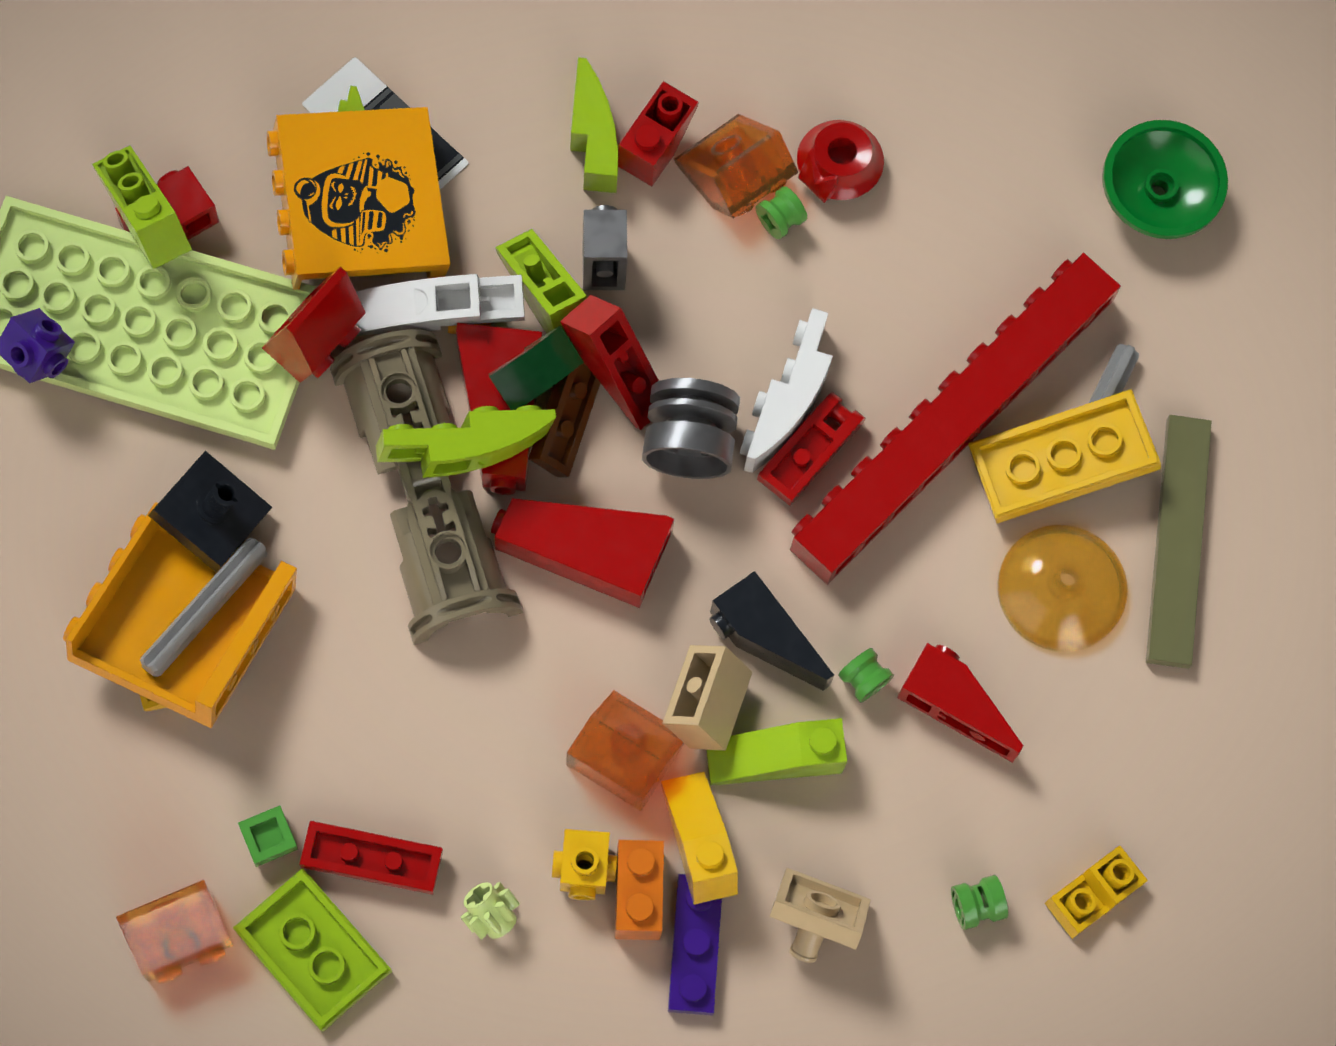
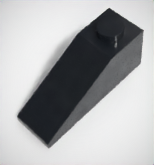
(764, 629)

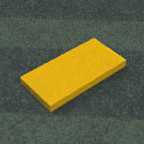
(1064, 456)

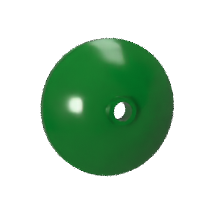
(1178, 162)

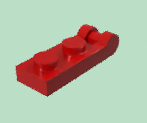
(809, 449)

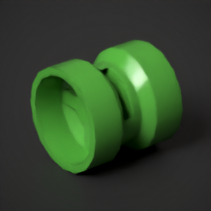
(979, 902)

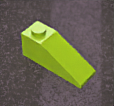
(546, 282)
(780, 753)

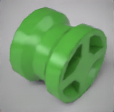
(781, 212)
(866, 675)

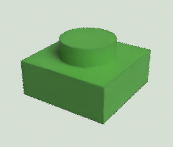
(267, 836)

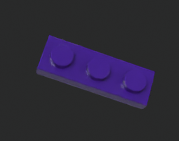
(694, 953)

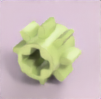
(490, 910)

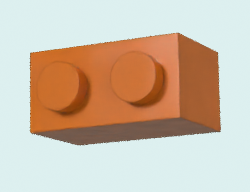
(639, 890)

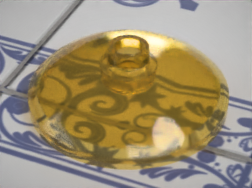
(1046, 608)

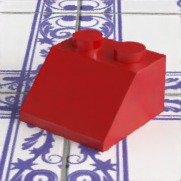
(317, 327)

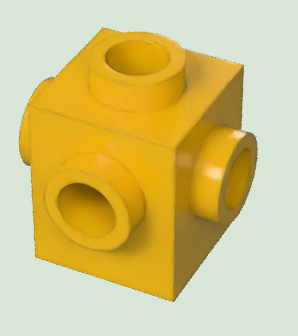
(586, 848)

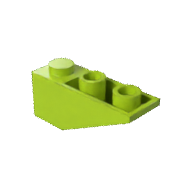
(142, 206)

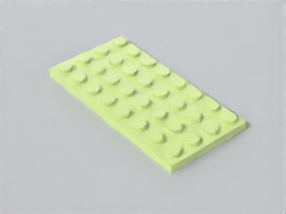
(149, 338)

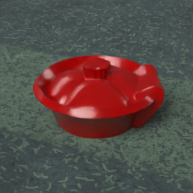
(839, 160)

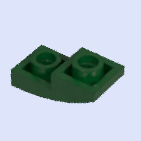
(536, 368)

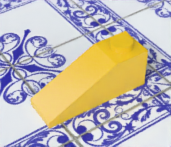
(701, 838)

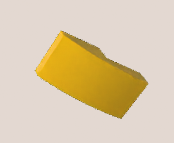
(1096, 891)

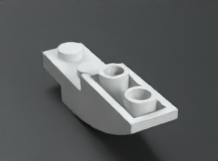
(441, 302)
(792, 398)

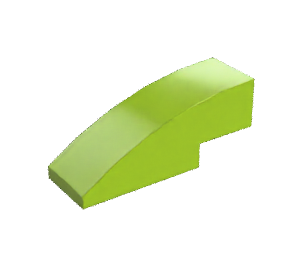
(594, 131)

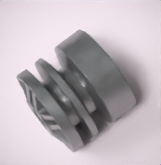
(691, 428)

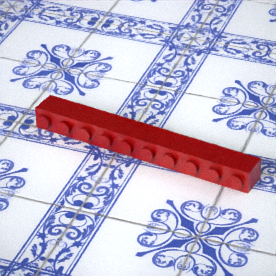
(954, 418)

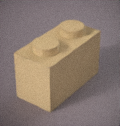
(707, 697)

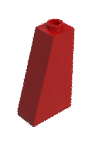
(481, 352)
(588, 545)

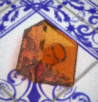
(738, 165)
(624, 750)
(176, 932)

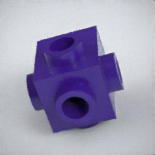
(35, 346)

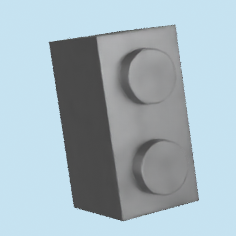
(604, 248)

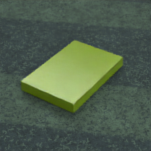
(312, 949)

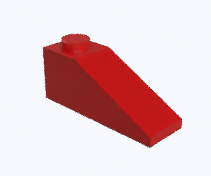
(613, 355)
(954, 697)

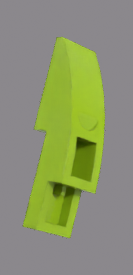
(481, 441)

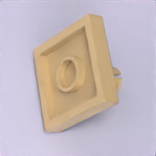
(819, 913)

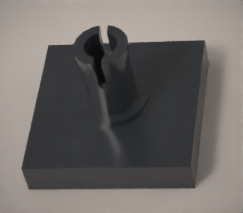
(210, 511)

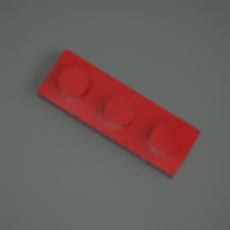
(371, 857)

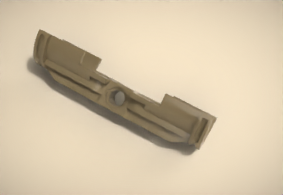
(435, 589)

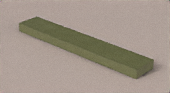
(1178, 542)

